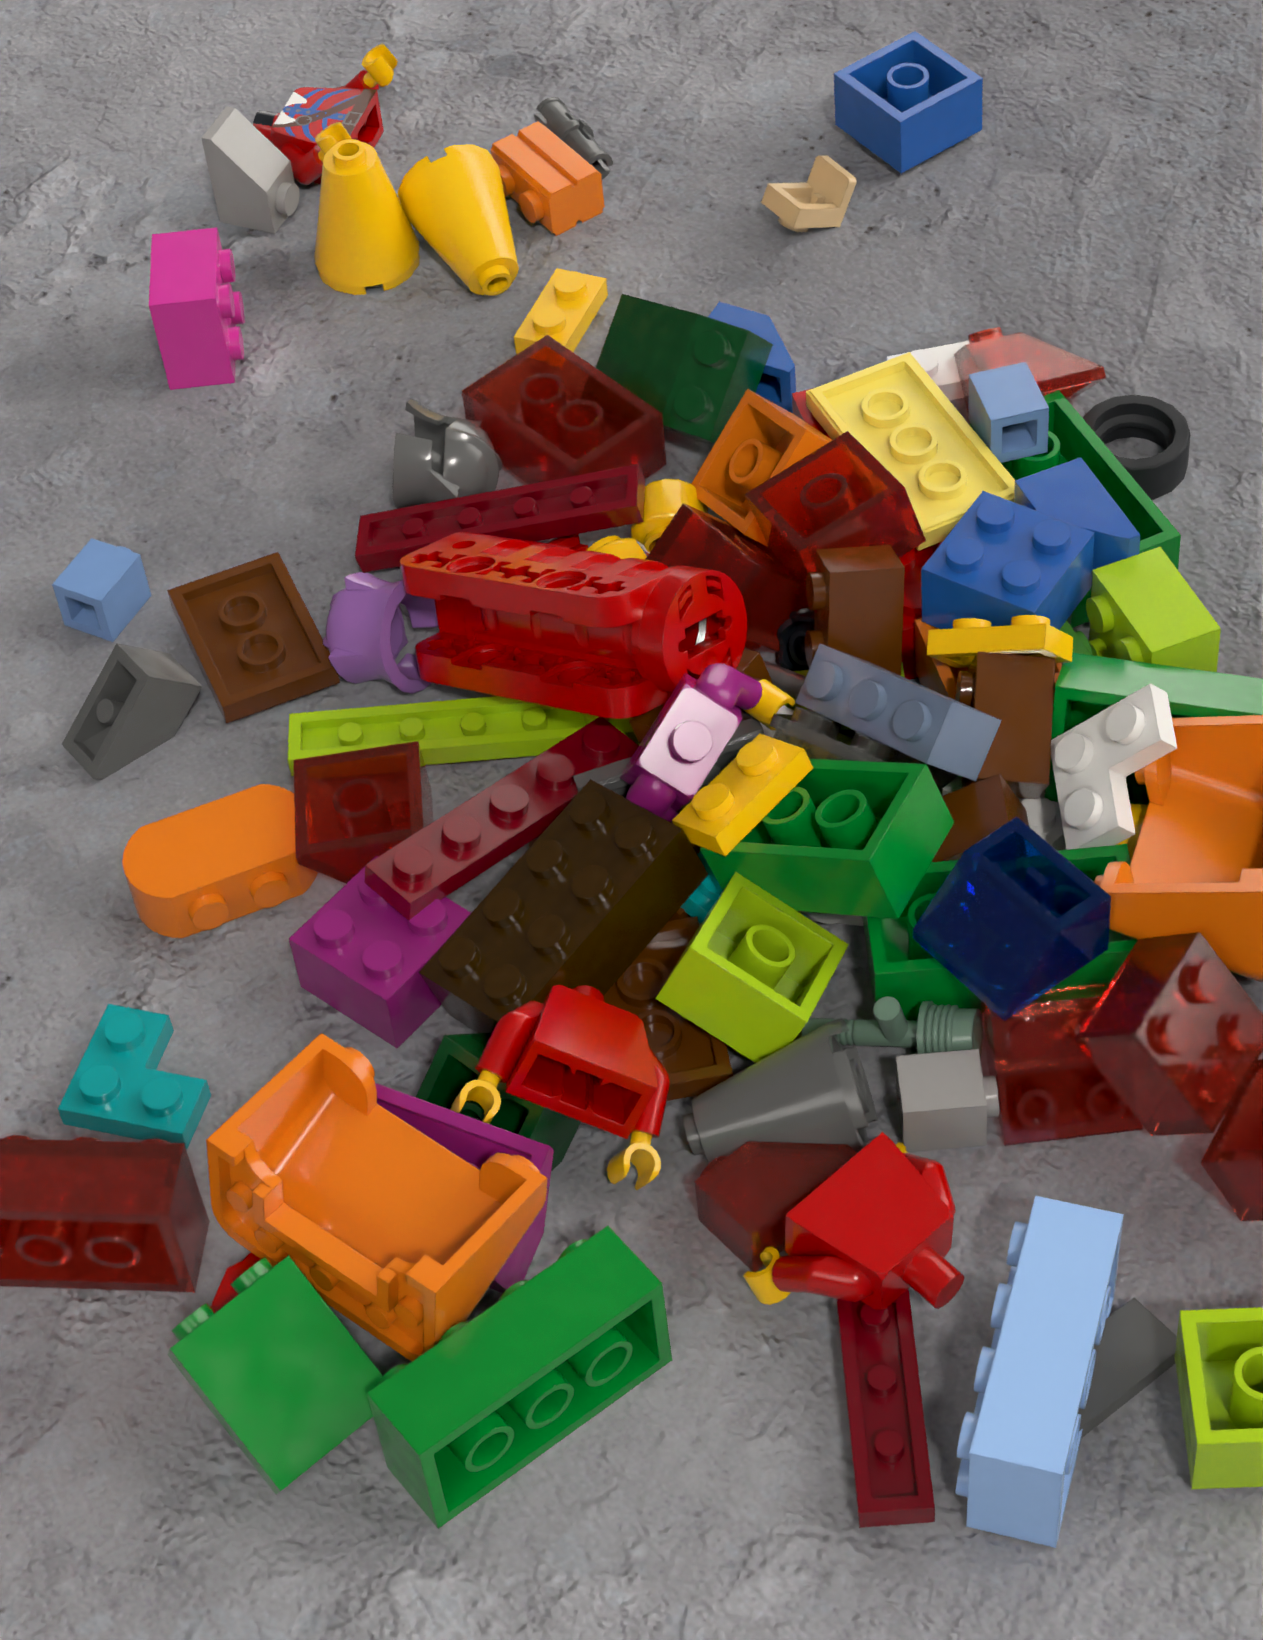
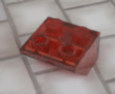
(1045, 1077)

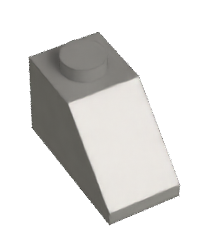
(248, 174)

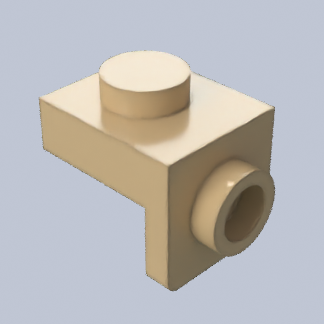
(814, 203)

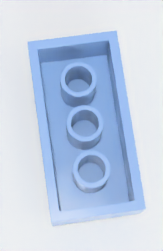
(1039, 1370)

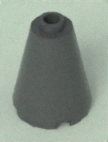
(792, 1096)

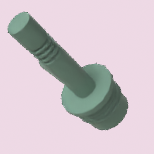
(936, 1030)

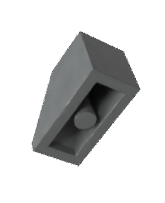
(130, 709)

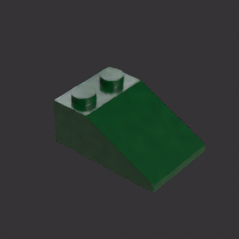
(682, 364)

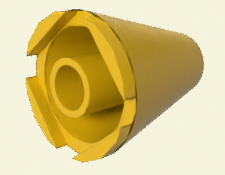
(463, 216)
(361, 223)

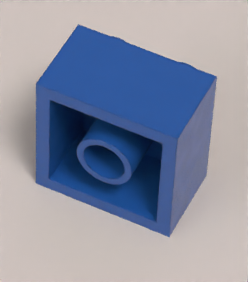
(908, 101)
(1006, 565)

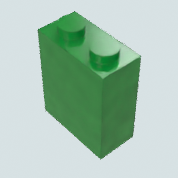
(277, 1371)

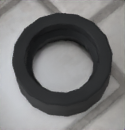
(1150, 420)

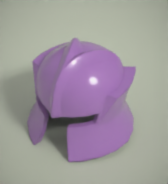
(369, 631)

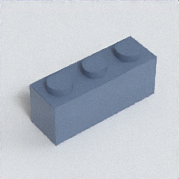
(898, 712)

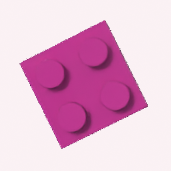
(195, 308)

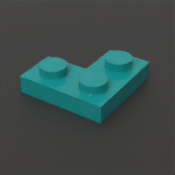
(123, 1092)

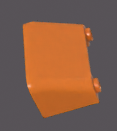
(1199, 844)
(365, 1201)

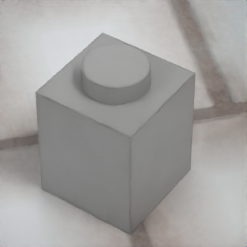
(944, 1100)

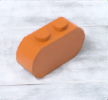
(216, 862)

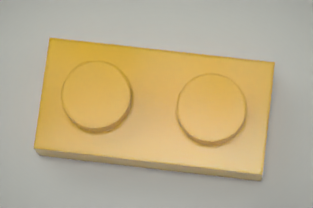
(563, 309)
(1025, 636)
(743, 793)

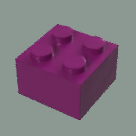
(369, 958)

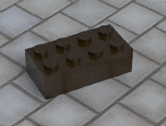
(567, 910)

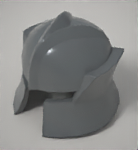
(443, 459)

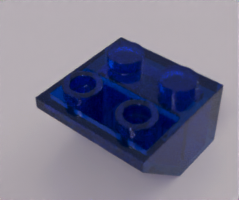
(1014, 919)

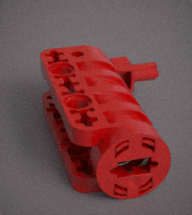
(570, 622)

